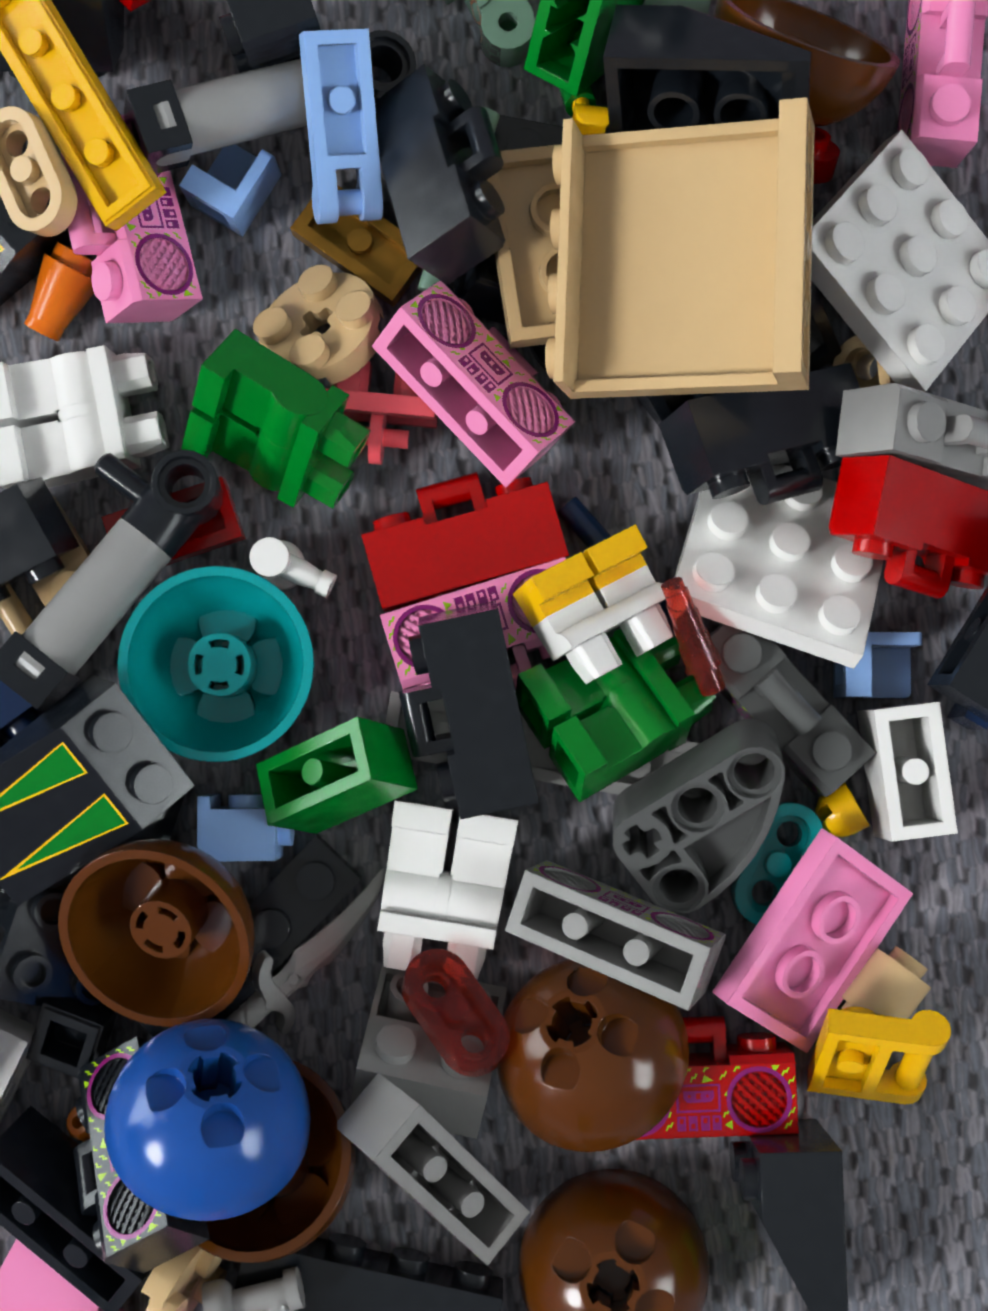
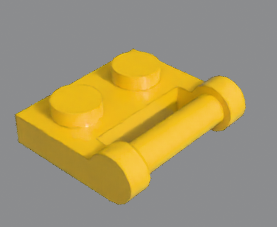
(858, 1045)

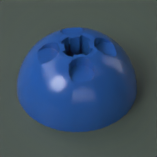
(212, 1148)

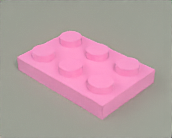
(812, 941)

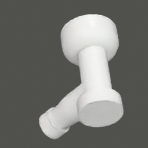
(286, 567)

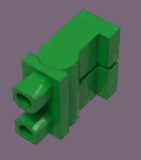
(274, 422)
(613, 722)

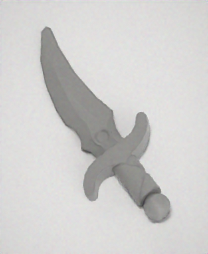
(306, 959)

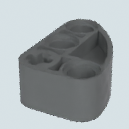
(706, 835)

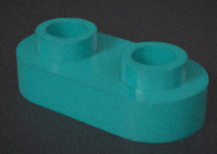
(773, 860)

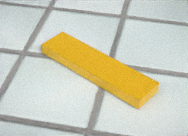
(77, 111)

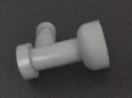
(272, 1295)

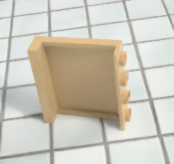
(683, 258)

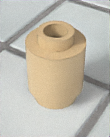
(888, 985)

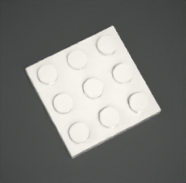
(902, 263)
(780, 572)

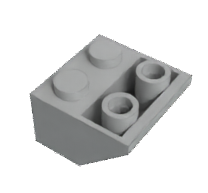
(408, 1059)

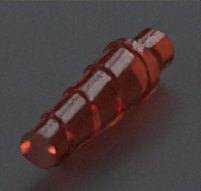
(694, 639)

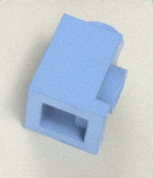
(239, 829)

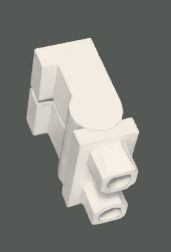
(71, 412)
(441, 904)

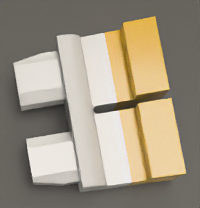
(590, 596)

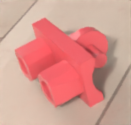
(379, 409)

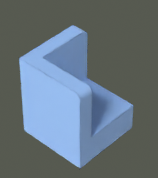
(232, 186)
(882, 669)

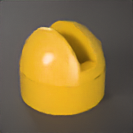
(841, 813)

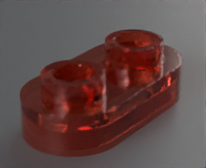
(458, 1013)

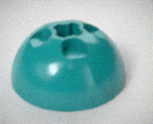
(191, 636)

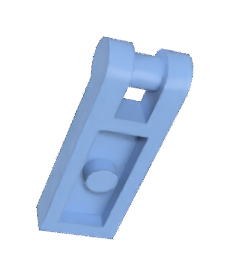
(341, 123)

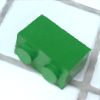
(336, 776)

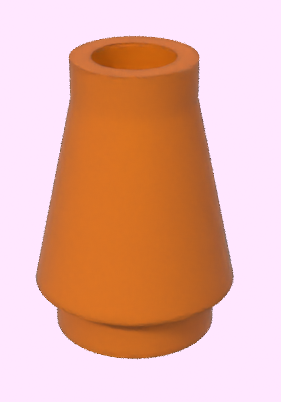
(60, 291)

